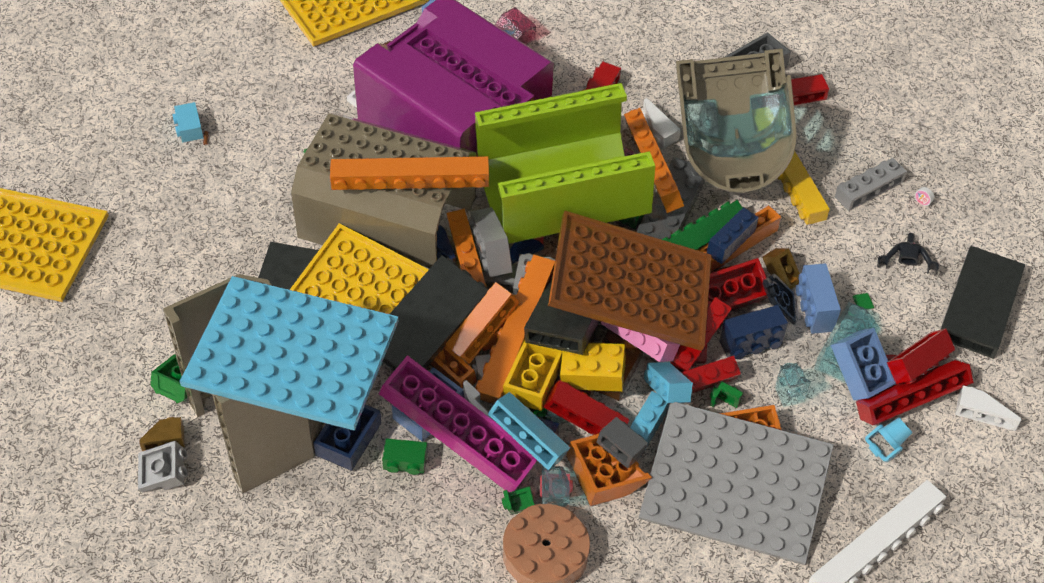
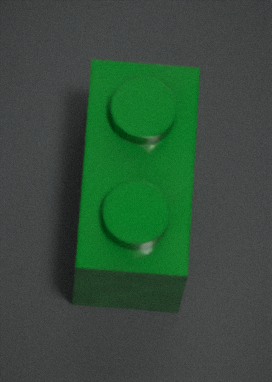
(404, 456)

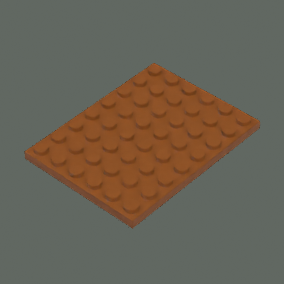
(631, 280)

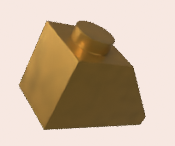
(781, 263)
(162, 433)

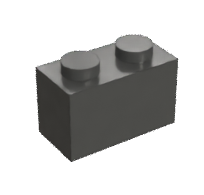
(622, 442)

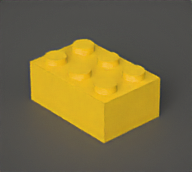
(597, 369)
(533, 375)

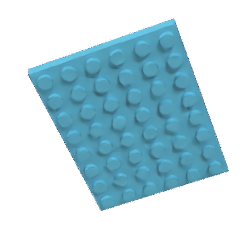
(291, 352)

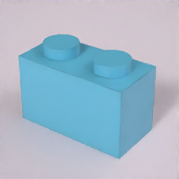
(188, 122)

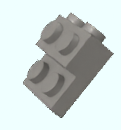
(162, 467)

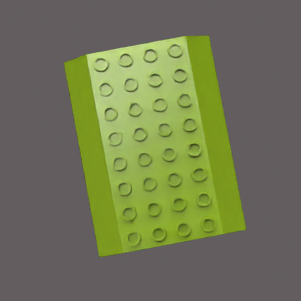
(560, 159)

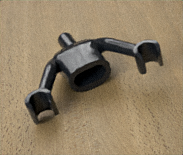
(909, 254)

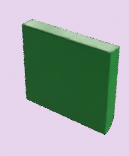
(863, 300)

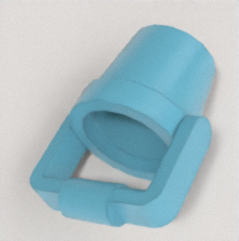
(895, 435)

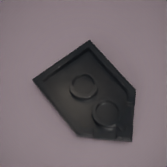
(780, 295)

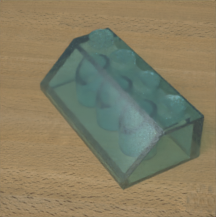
(852, 320)

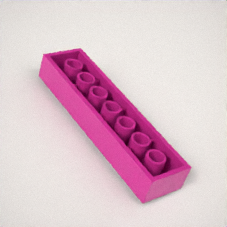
(457, 424)

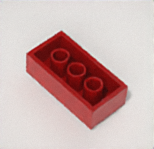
(738, 284)

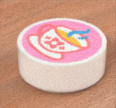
(924, 196)

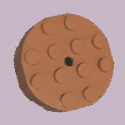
(546, 545)

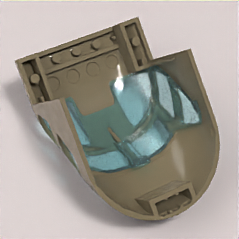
(737, 119)

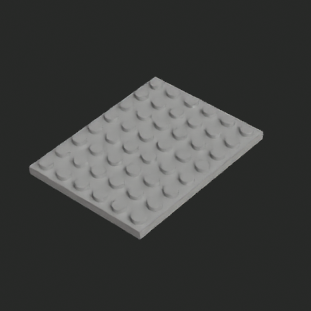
(737, 482)

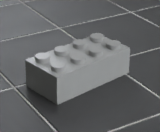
(490, 242)

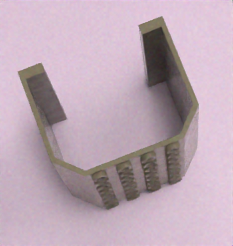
(392, 217)
(256, 438)

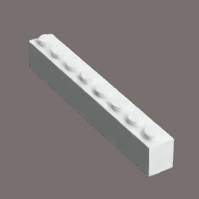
(882, 536)

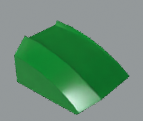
(166, 380)

